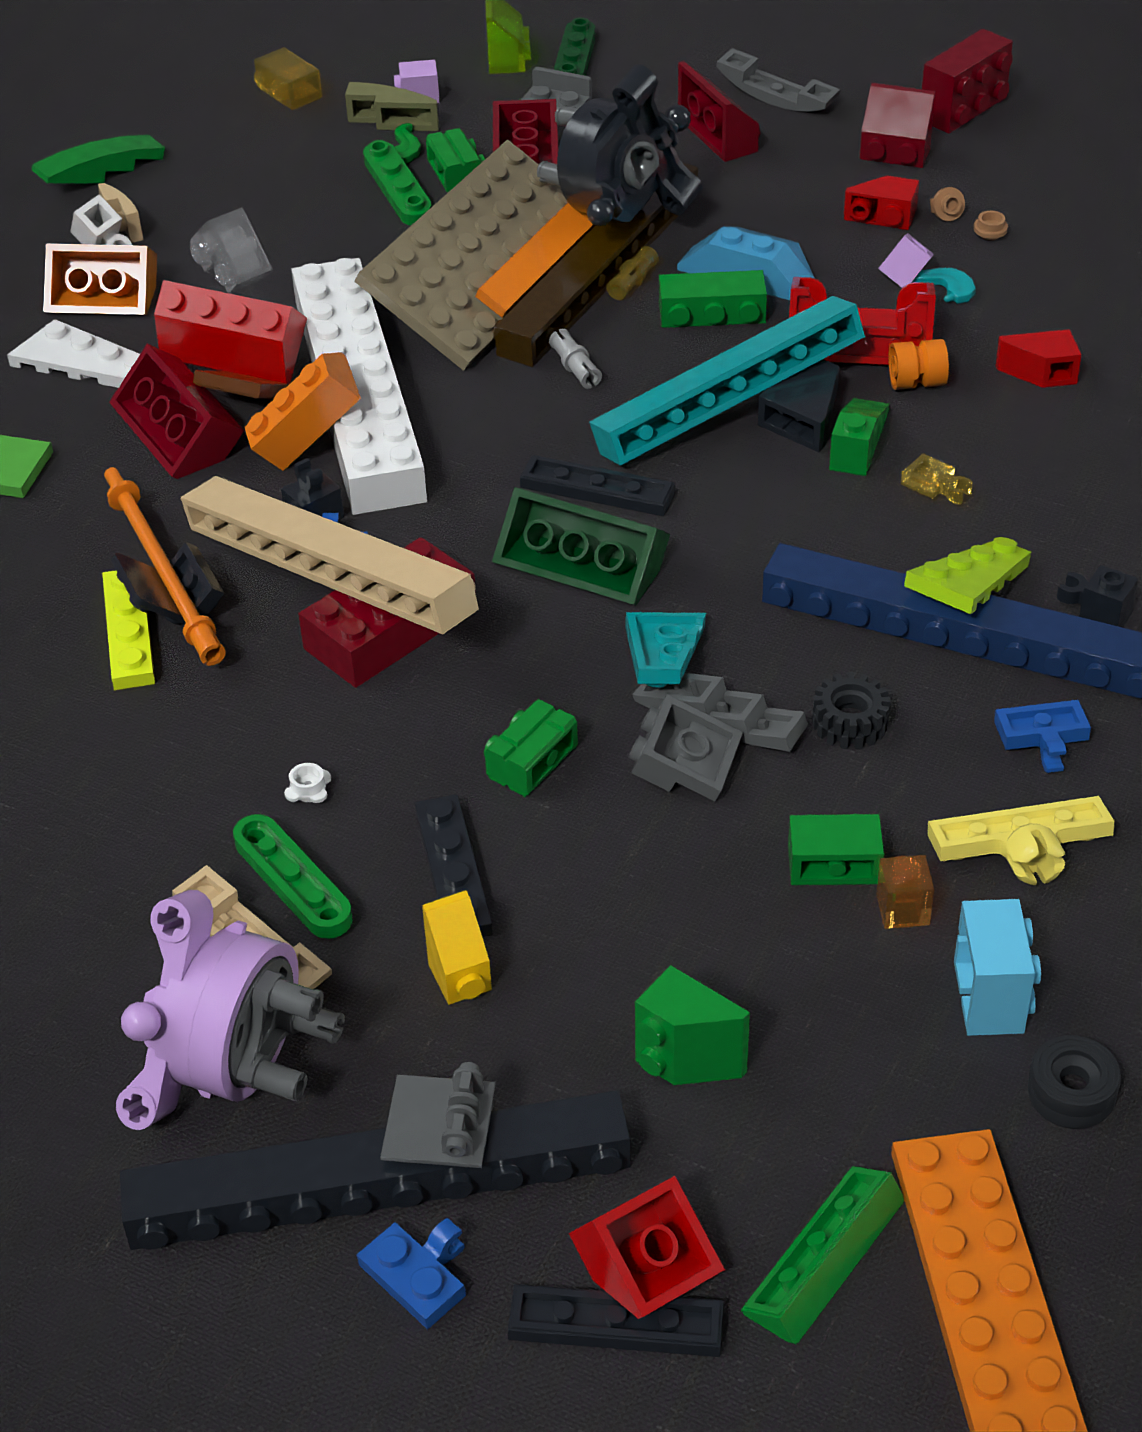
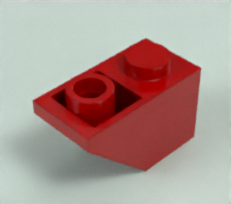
(883, 202)
(1040, 357)

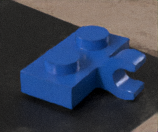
(1043, 726)
(417, 1273)

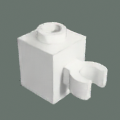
(98, 224)

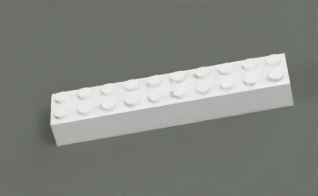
(375, 435)

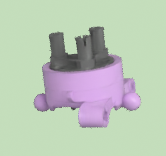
(217, 1014)

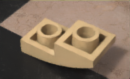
(125, 209)

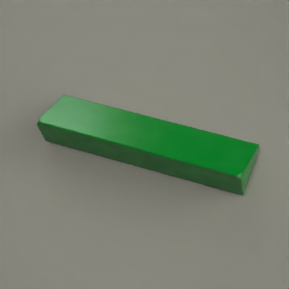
(824, 1253)

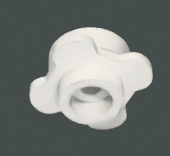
(307, 783)

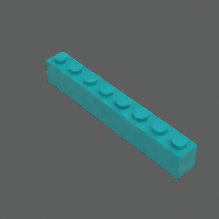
(726, 379)

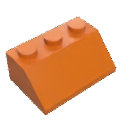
(99, 279)
(303, 410)

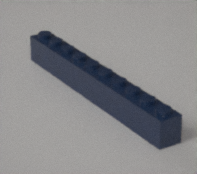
(996, 631)

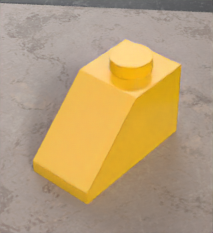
(456, 948)

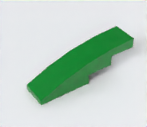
(91, 160)

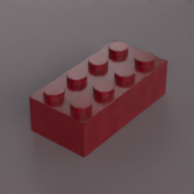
(528, 126)
(361, 638)

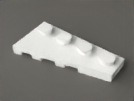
(74, 352)

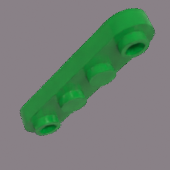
(396, 181)
(293, 876)

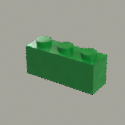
(712, 298)

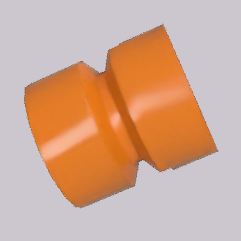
(920, 363)

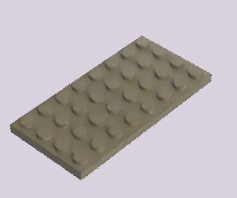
(456, 246)

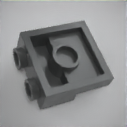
(684, 748)

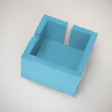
(995, 967)

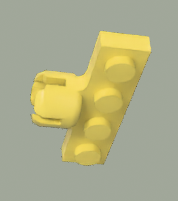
(1024, 835)

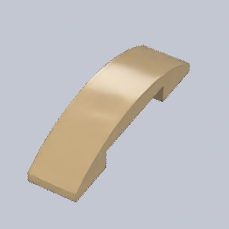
(228, 910)

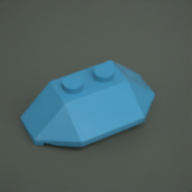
(749, 250)

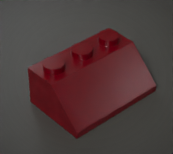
(715, 116)

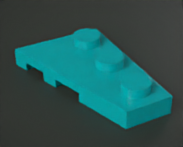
(662, 644)

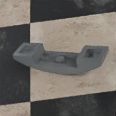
(773, 90)

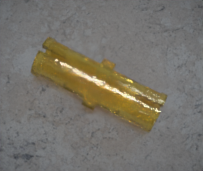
(623, 281)

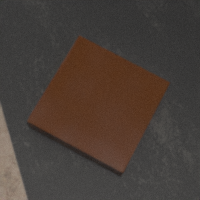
(238, 383)

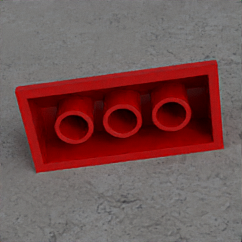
(228, 331)

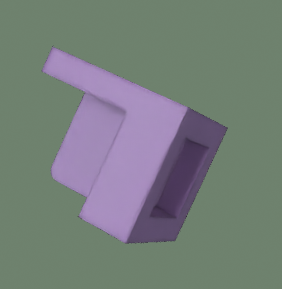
(906, 260)

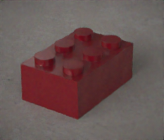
(968, 78)

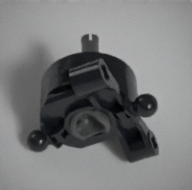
(622, 153)

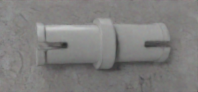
(575, 358)

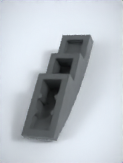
(741, 710)

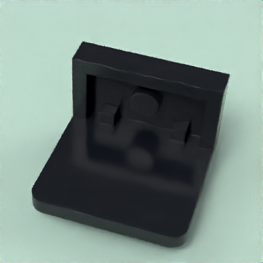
(150, 594)

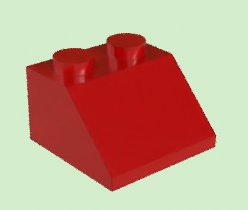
(648, 1249)

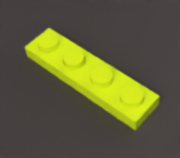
(127, 637)

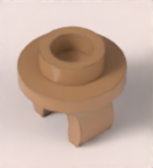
(948, 204)

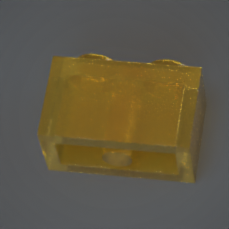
(288, 78)

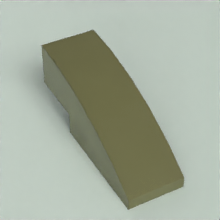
(390, 107)

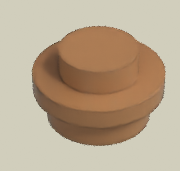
(990, 225)

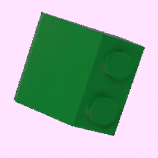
(689, 1031)

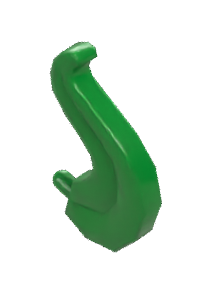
(409, 145)

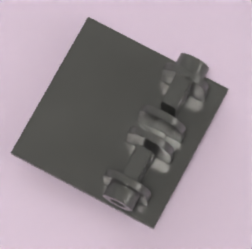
(440, 1119)

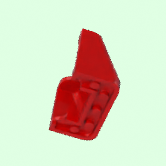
(907, 323)

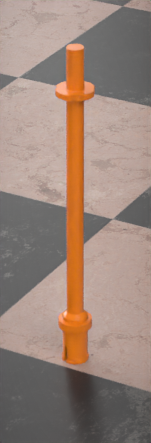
(199, 629)

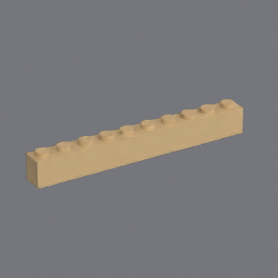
(332, 554)

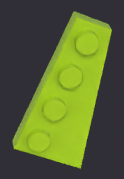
(969, 575)

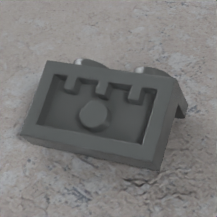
(563, 86)

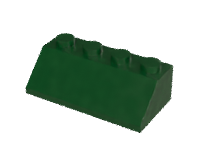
(580, 546)

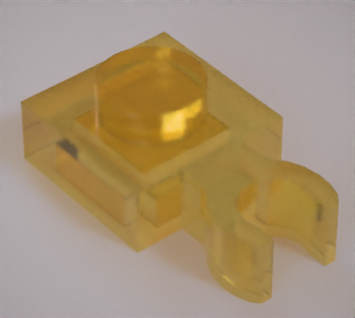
(935, 477)

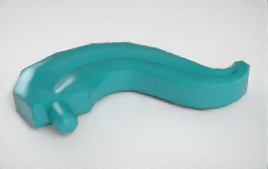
(958, 284)

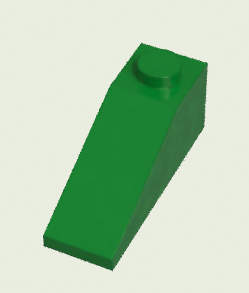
(857, 435)

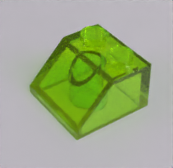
(506, 38)

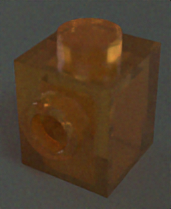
(905, 891)

